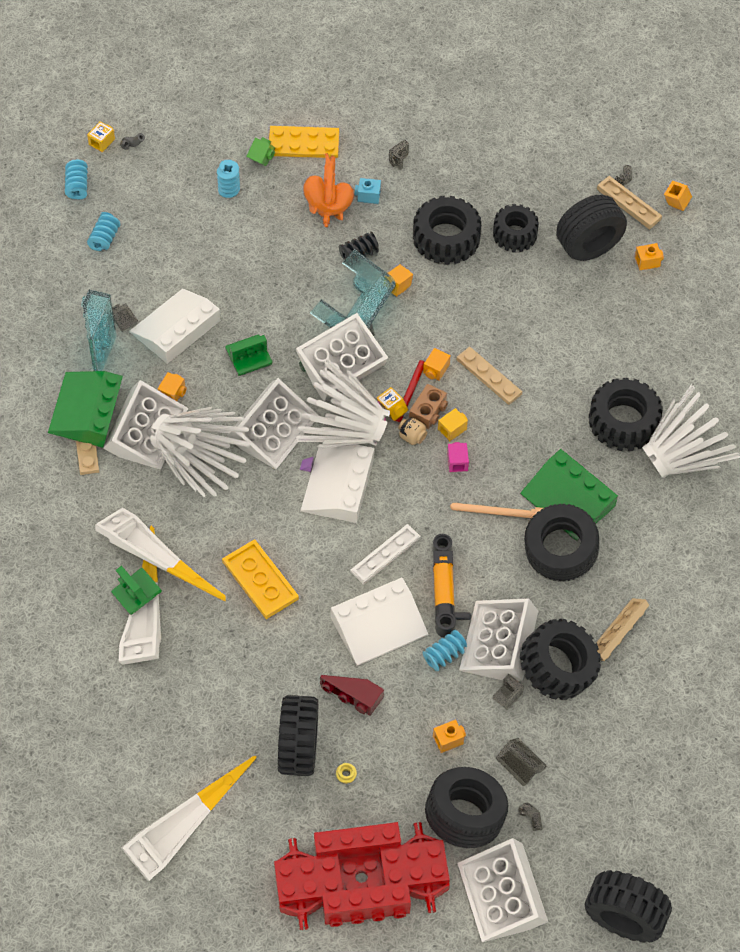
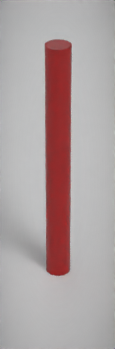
(412, 385)

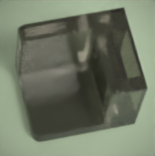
(509, 692)

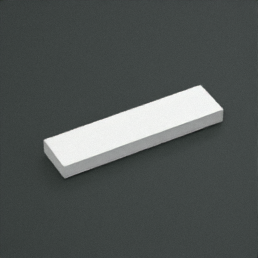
(385, 554)

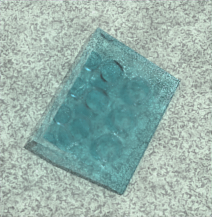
(99, 326)

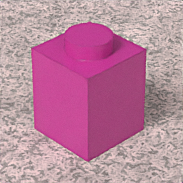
(457, 457)

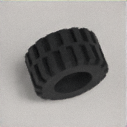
(512, 238)

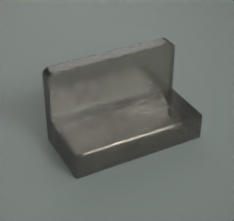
(520, 761)

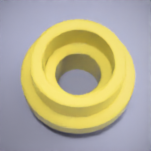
(346, 767)

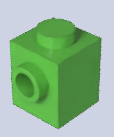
(261, 151)

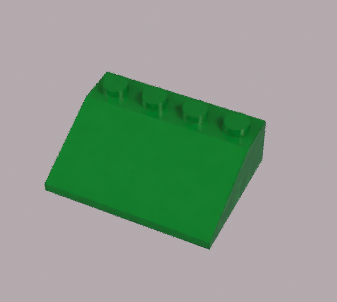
(85, 406)
(569, 483)

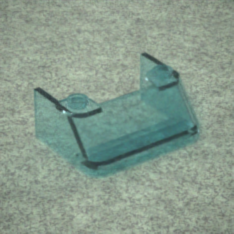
(374, 288)

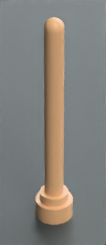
(495, 510)

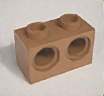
(425, 405)

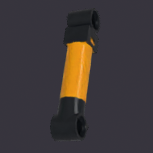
(444, 586)

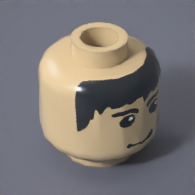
(412, 431)

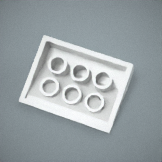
(177, 324)
(346, 346)
(273, 424)
(134, 425)
(338, 482)
(378, 621)
(497, 636)
(502, 891)

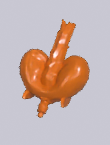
(326, 196)

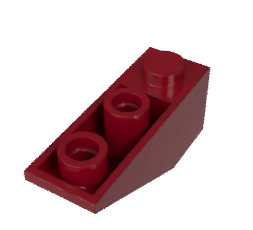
(356, 691)

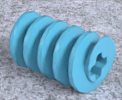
(228, 178)
(76, 179)
(103, 232)
(444, 649)

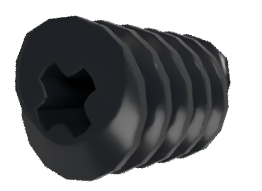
(361, 244)

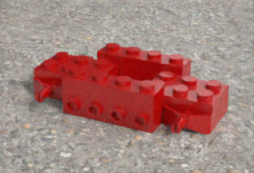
(392, 870)

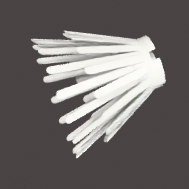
(363, 409)
(178, 436)
(667, 451)

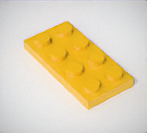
(304, 141)
(260, 579)

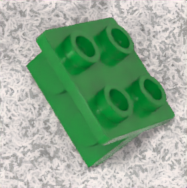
(249, 354)
(135, 590)

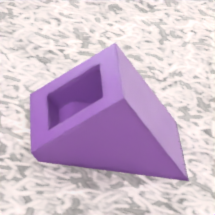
(307, 464)

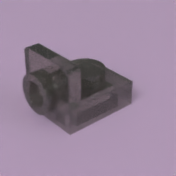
(398, 154)
(123, 316)

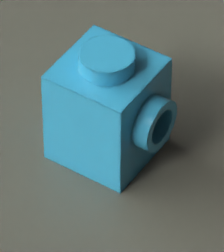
(368, 190)

